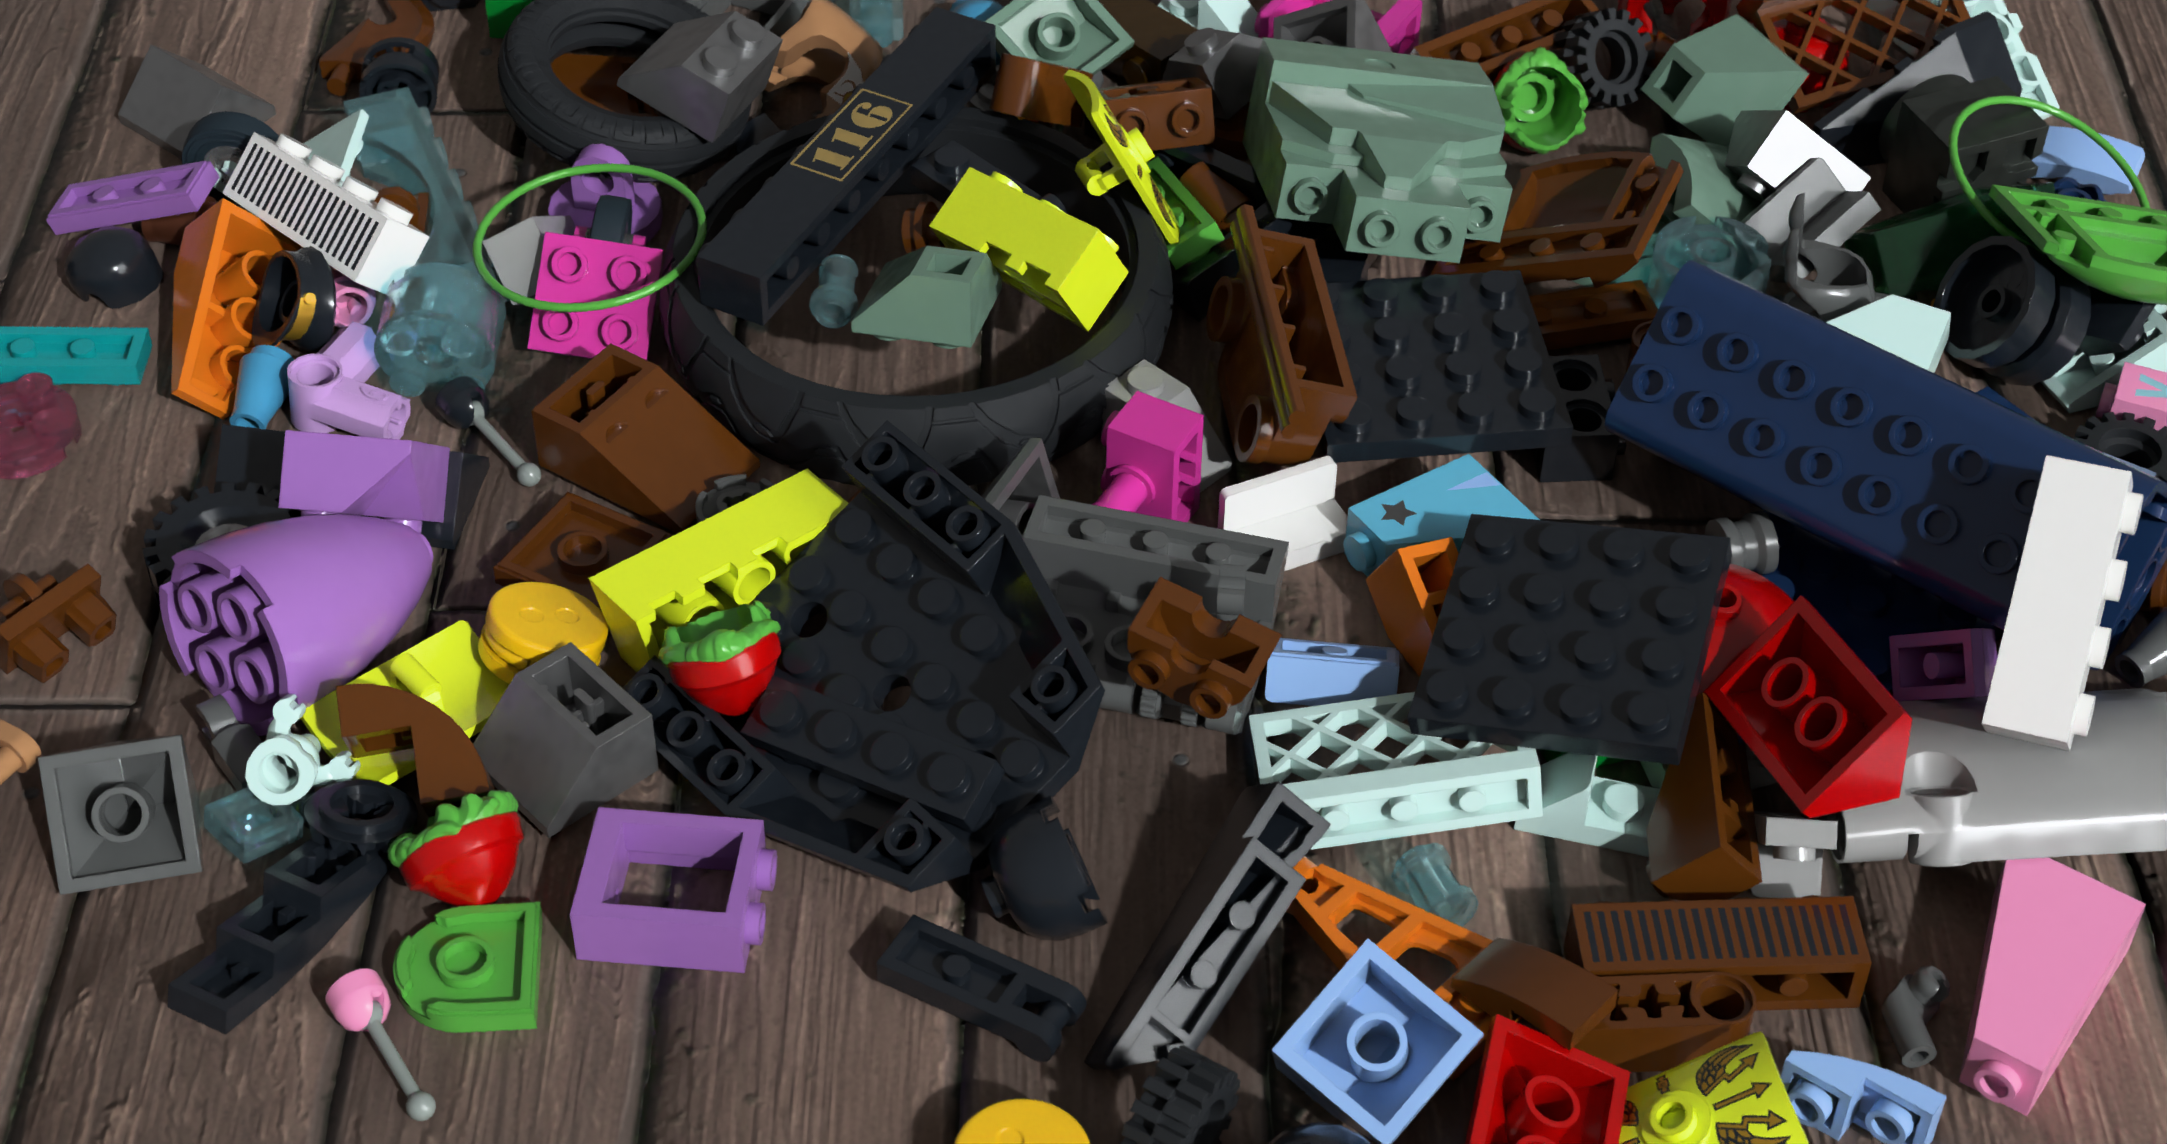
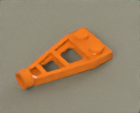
(1333, 895)

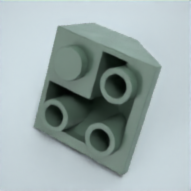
(1720, 74)
(931, 298)

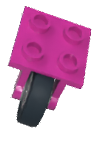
(596, 267)

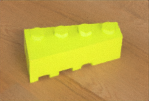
(711, 564)

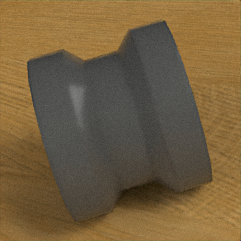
(1752, 541)

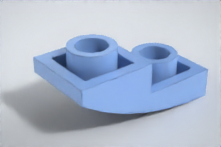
(2077, 156)
(1838, 1090)

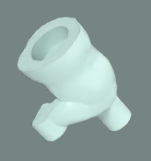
(291, 757)

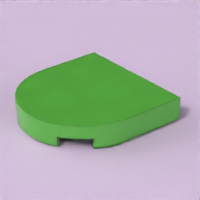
(473, 968)

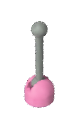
(362, 1004)

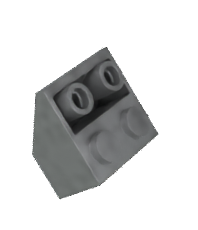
(566, 740)

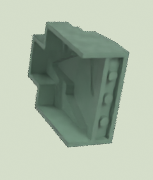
(1379, 147)

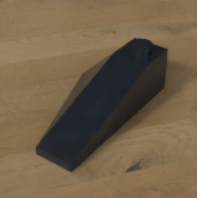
(1964, 49)

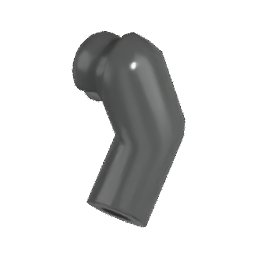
(1908, 1011)

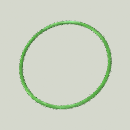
(2022, 101)
(596, 305)

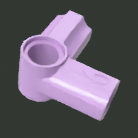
(332, 393)

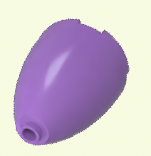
(291, 606)

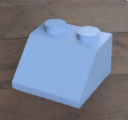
(1375, 1045)

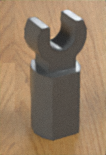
(228, 738)

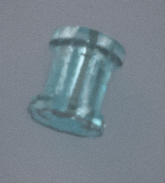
(1431, 884)

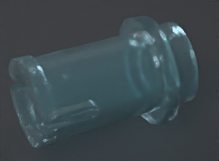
(834, 299)

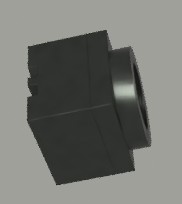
(1992, 145)

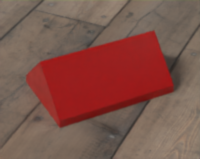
(1815, 715)
(1543, 1092)

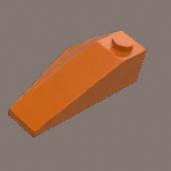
(215, 302)

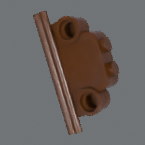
(1282, 350)

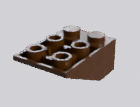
(636, 438)

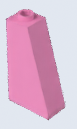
(2040, 974)

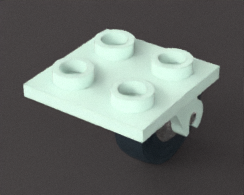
(225, 134)

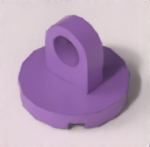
(583, 191)

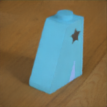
(1425, 511)

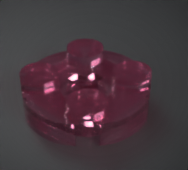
(48, 423)

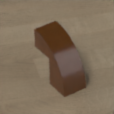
(392, 720)

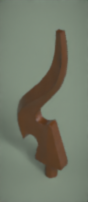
(344, 60)

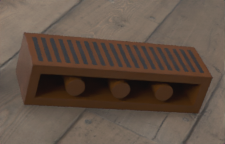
(1787, 949)

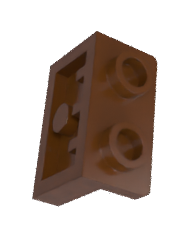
(1165, 112)

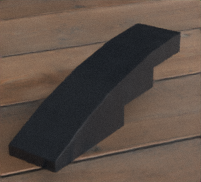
(277, 934)

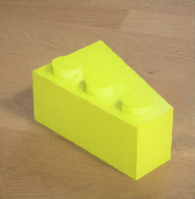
(1033, 245)

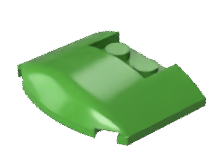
(2095, 241)

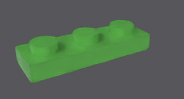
(1197, 228)

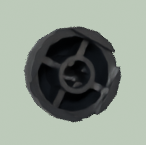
(1041, 876)

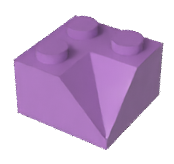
(364, 477)

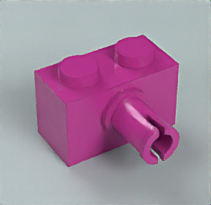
(1152, 459)

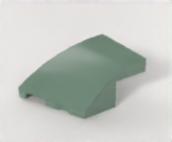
(1706, 184)

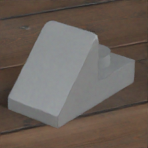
(1792, 853)

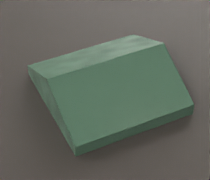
(1061, 33)

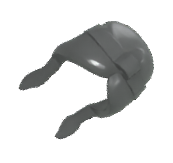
(1841, 279)

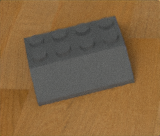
(1108, 562)

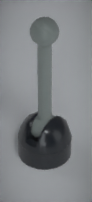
(467, 405)

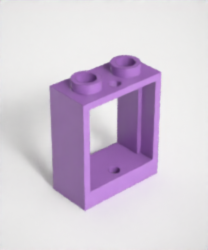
(671, 936)

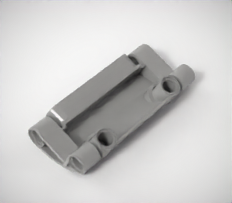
(2011, 799)

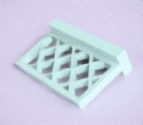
(1397, 795)

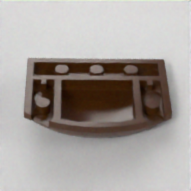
(1576, 219)

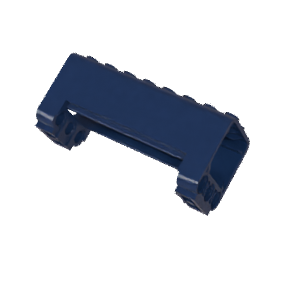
(1858, 445)

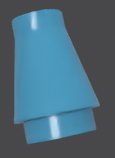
(260, 386)

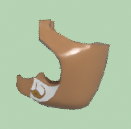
(826, 50)

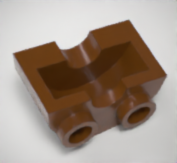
(1194, 654)

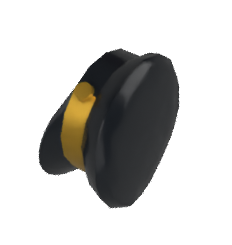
(296, 301)

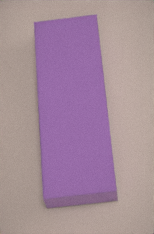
(133, 197)

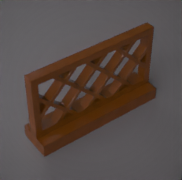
(1765, 12)

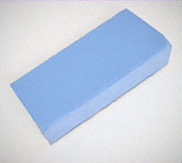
(1329, 672)

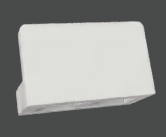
(1289, 507)

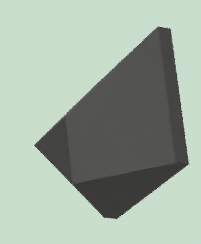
(122, 813)

